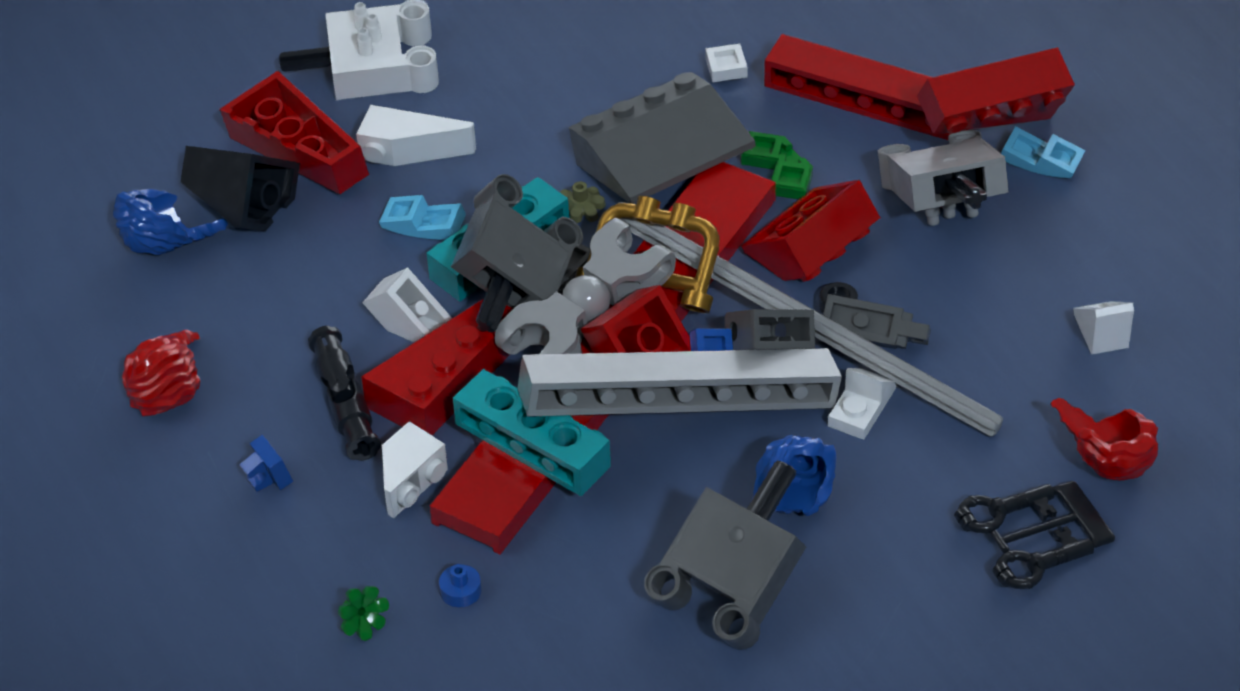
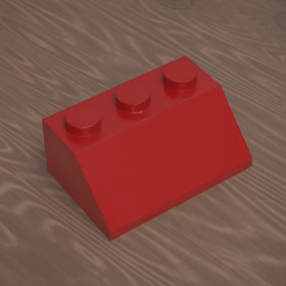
(813, 231)

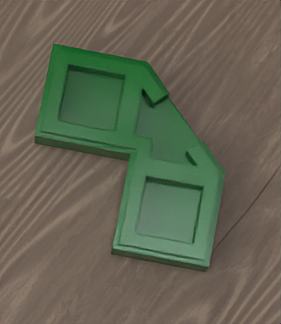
(777, 153)

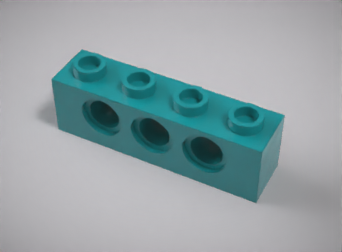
(539, 205)
(547, 444)

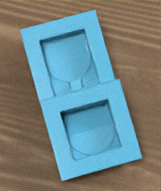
(1052, 159)
(416, 219)

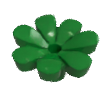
(362, 612)

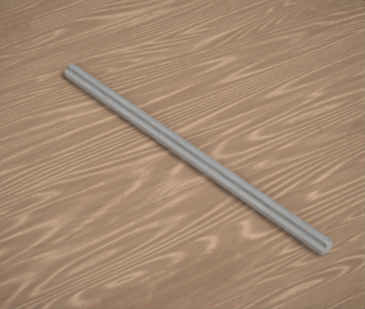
(828, 331)

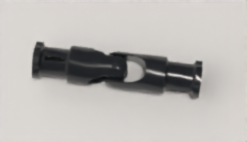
(344, 393)

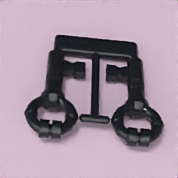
(1077, 504)

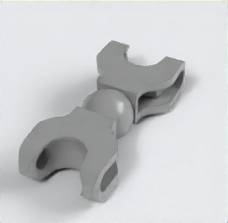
(606, 281)

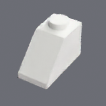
(406, 306)

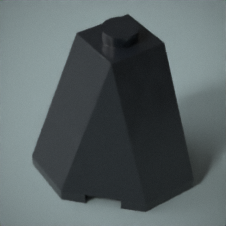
(240, 185)

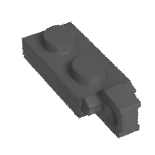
(876, 322)

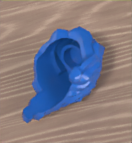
(151, 223)
(814, 472)

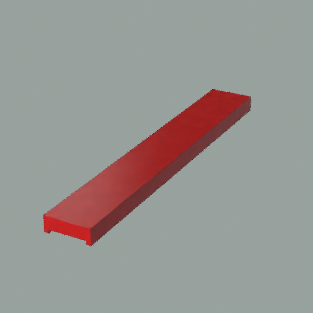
(498, 493)

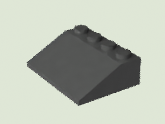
(659, 137)

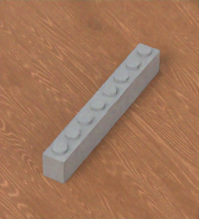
(678, 381)

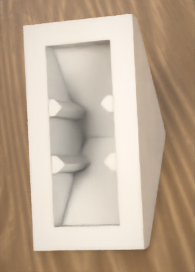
(1105, 325)

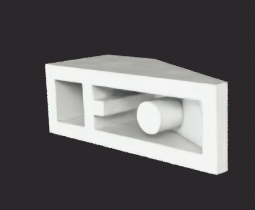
(411, 137)

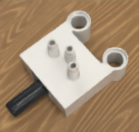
(368, 51)

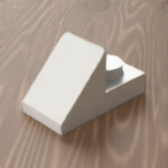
(860, 402)

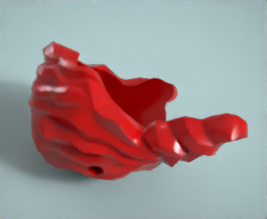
(161, 373)
(1115, 446)

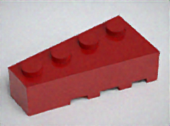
(997, 93)
(288, 126)
(427, 374)

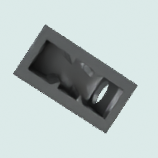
(756, 329)

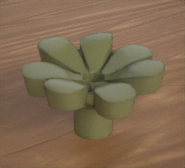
(584, 202)

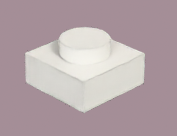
(726, 62)

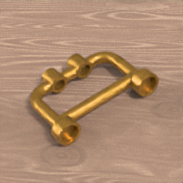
(681, 219)

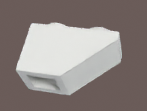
(410, 466)

